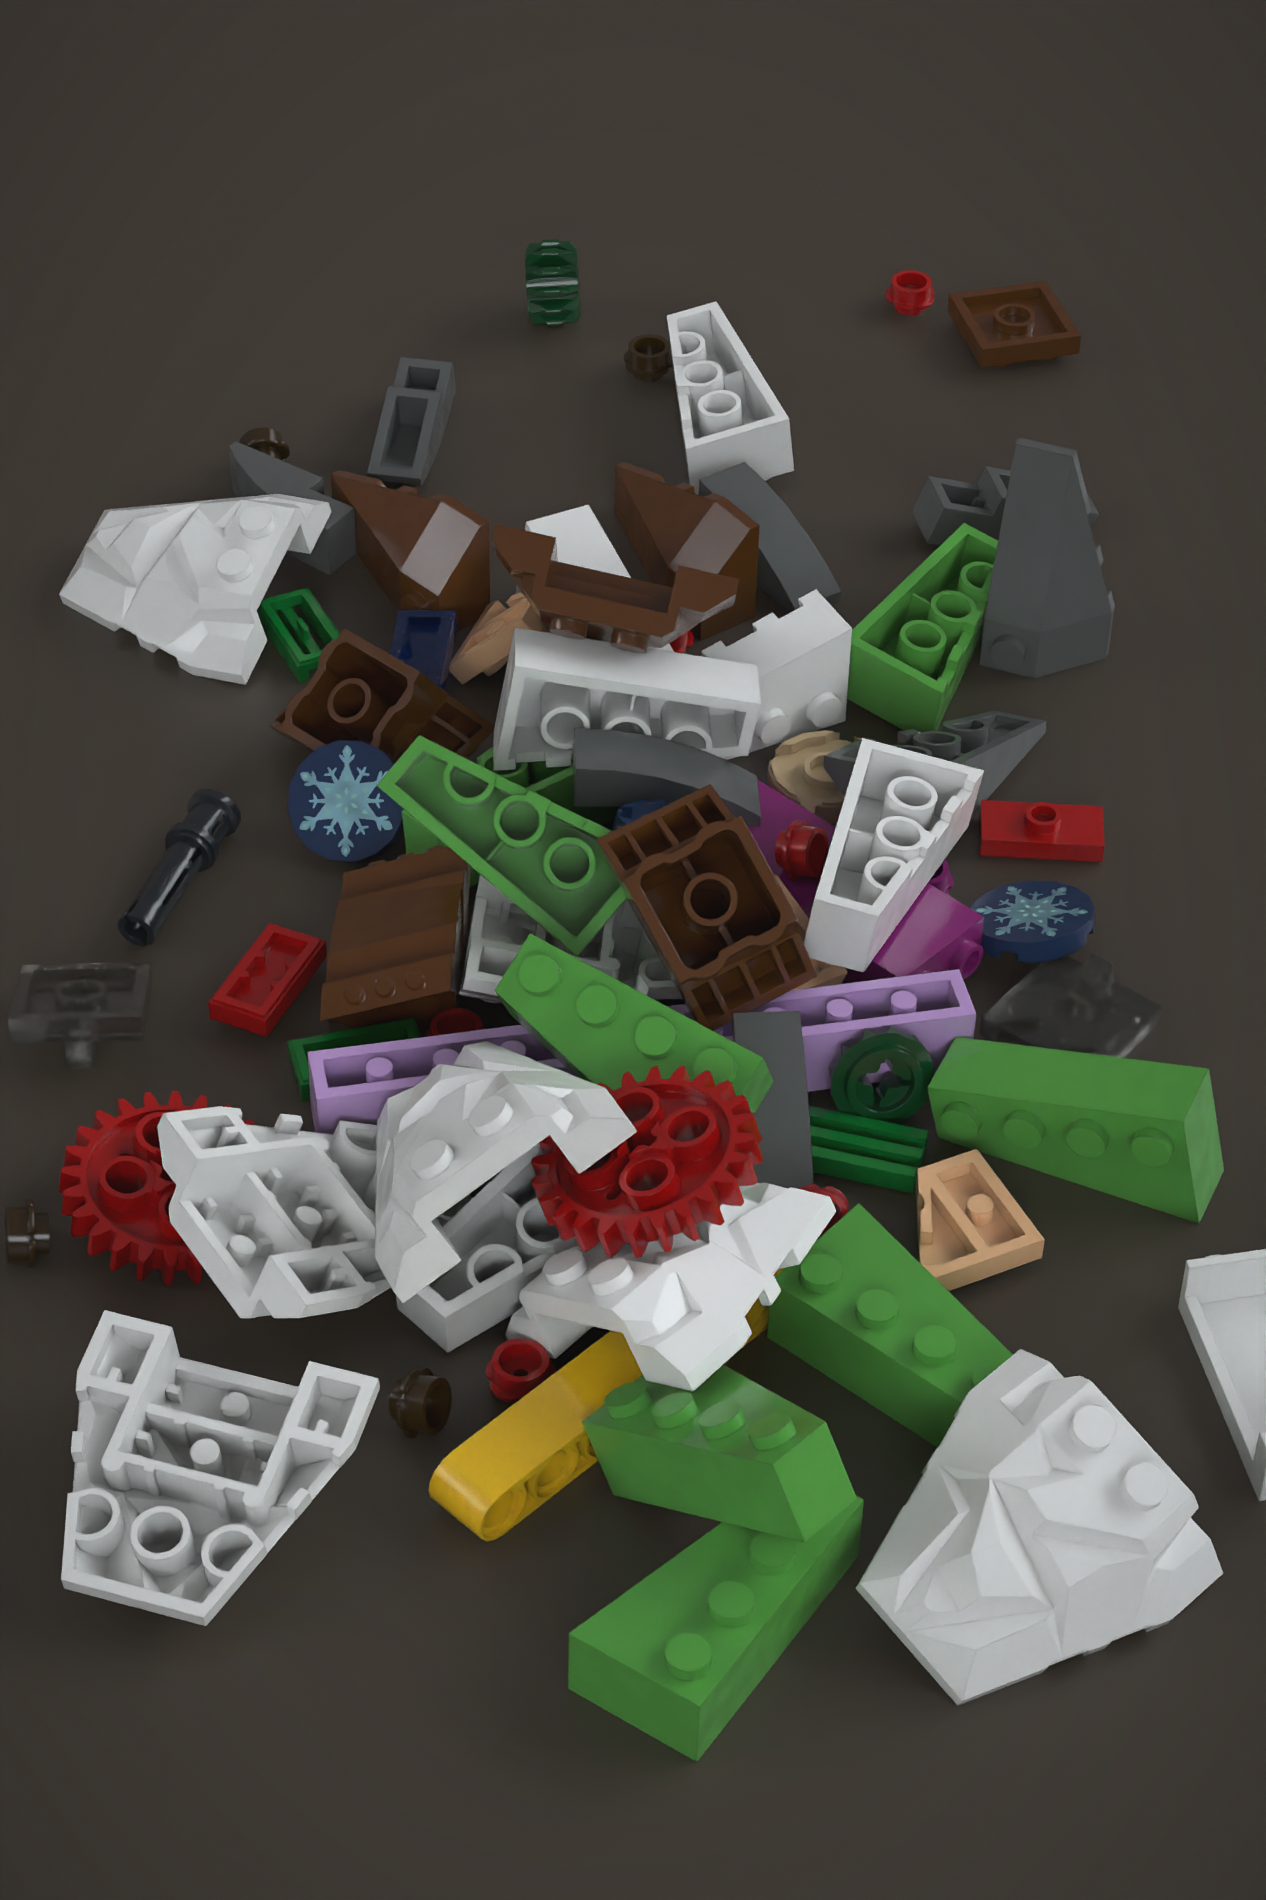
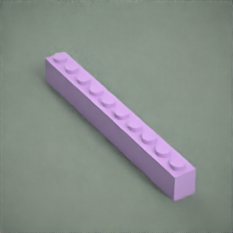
(932, 1006)

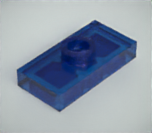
(426, 642)

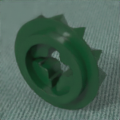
(896, 1096)

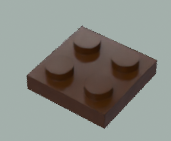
(1013, 324)

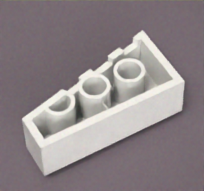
(589, 684)

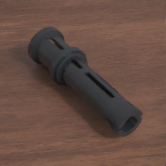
(189, 850)

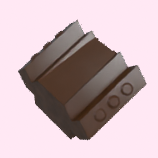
(376, 700)
(709, 906)
(398, 941)

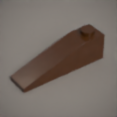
(689, 530)
(419, 547)

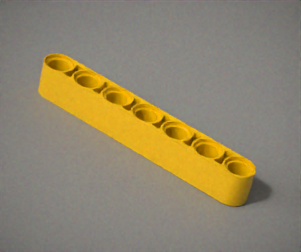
(540, 1439)

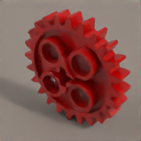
(663, 1180)
(122, 1193)

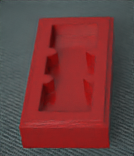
(1041, 831)
(267, 979)

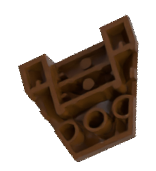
(606, 605)

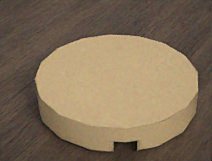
(800, 773)

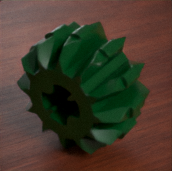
(552, 283)

